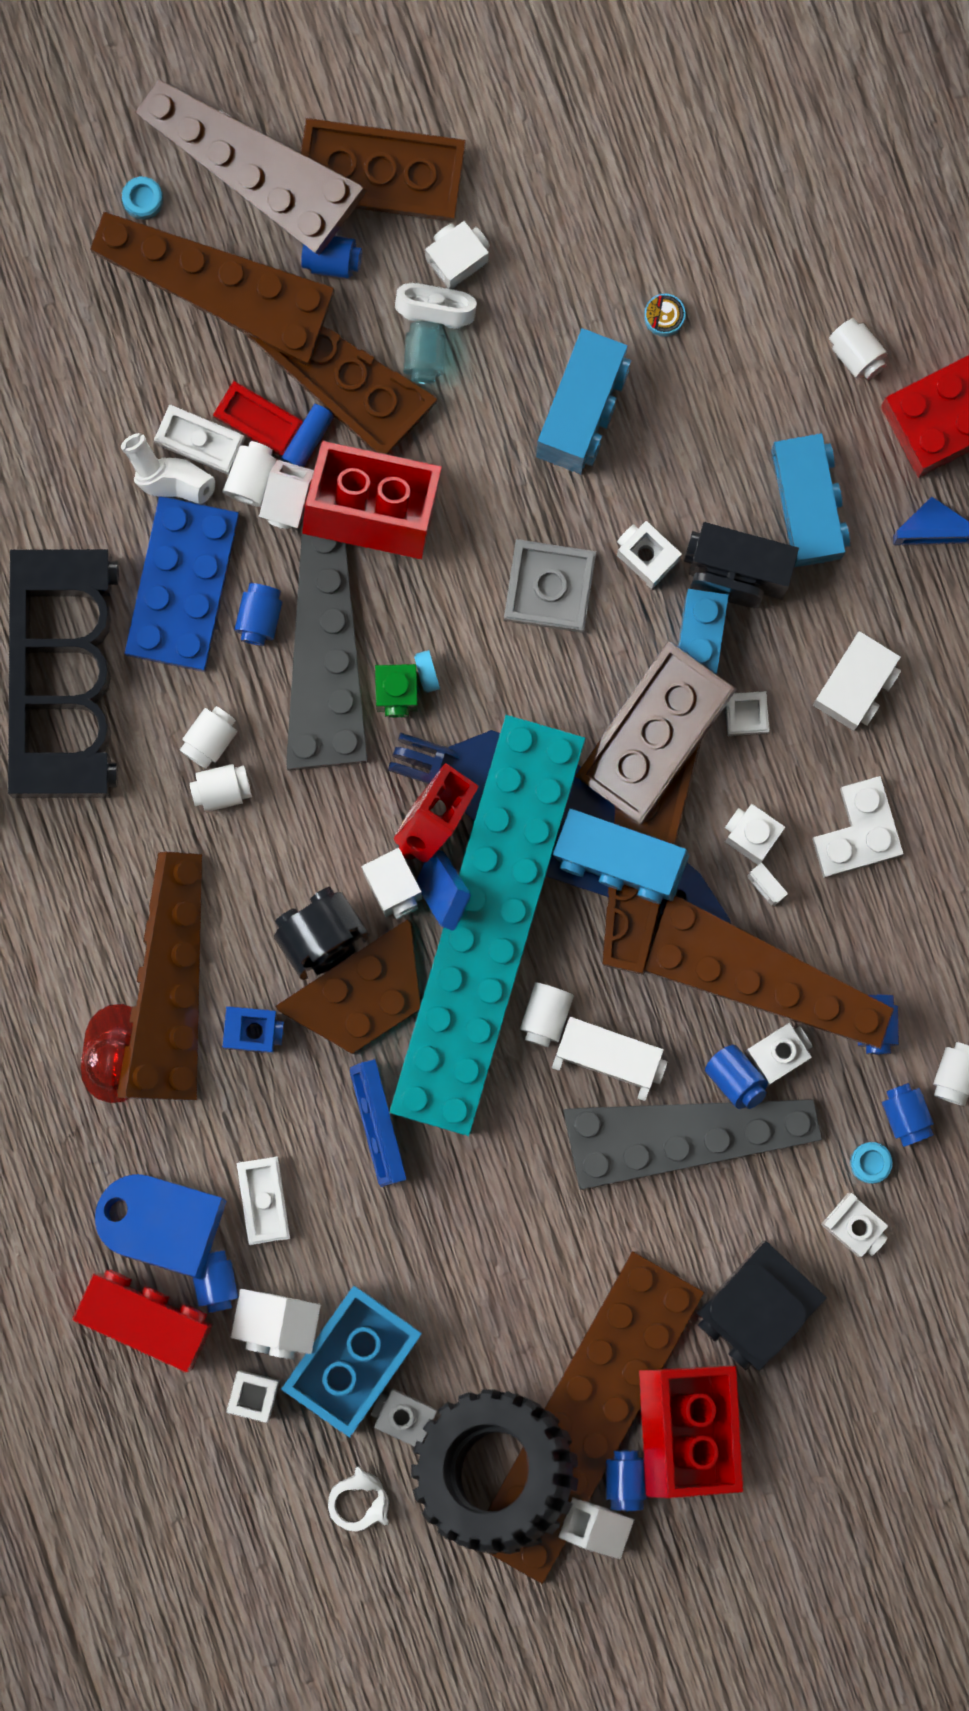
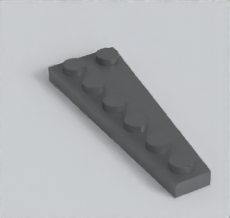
(325, 687)
(656, 1139)

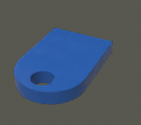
(162, 1224)

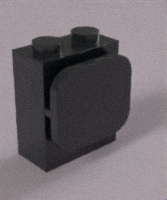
(739, 564)
(759, 1307)

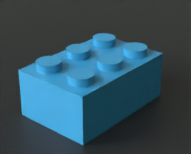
(583, 402)
(351, 1361)

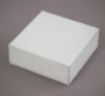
(747, 714)
(767, 884)

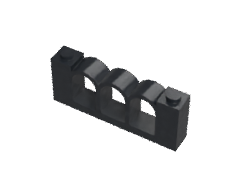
(58, 574)

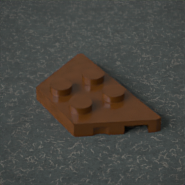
(361, 994)

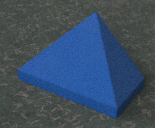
(933, 525)

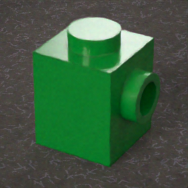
(396, 689)

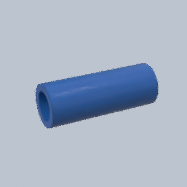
(308, 436)

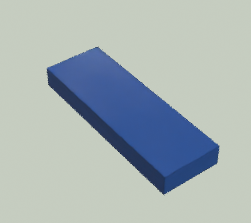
(443, 890)
(377, 1123)

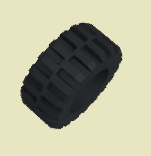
(442, 1462)

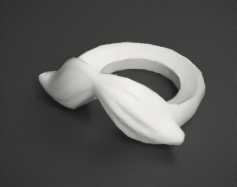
(375, 1513)

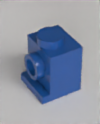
(236, 1025)

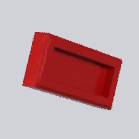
(257, 418)

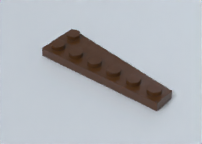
(247, 295)
(358, 390)
(628, 917)
(737, 966)
(165, 1020)

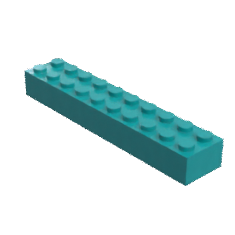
(483, 954)

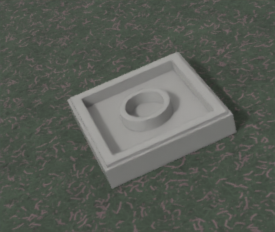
(549, 586)

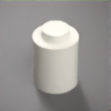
(250, 474)
(546, 1014)

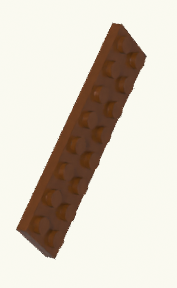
(602, 1388)

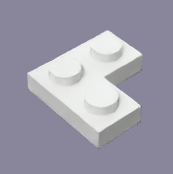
(871, 833)

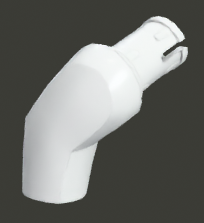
(166, 475)

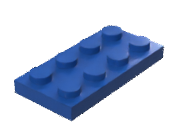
(182, 584)

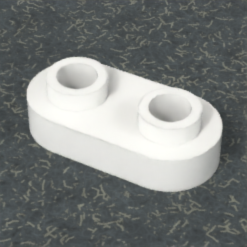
(435, 305)

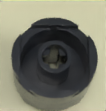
(319, 933)

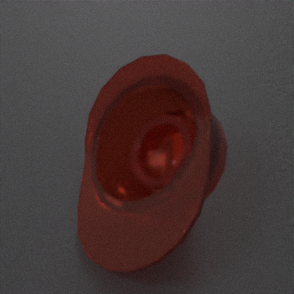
(104, 1051)

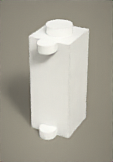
(611, 1055)

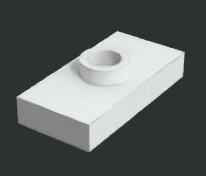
(198, 439)
(263, 1200)

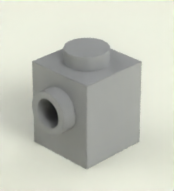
(402, 1416)

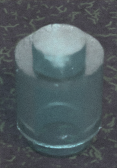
(424, 352)

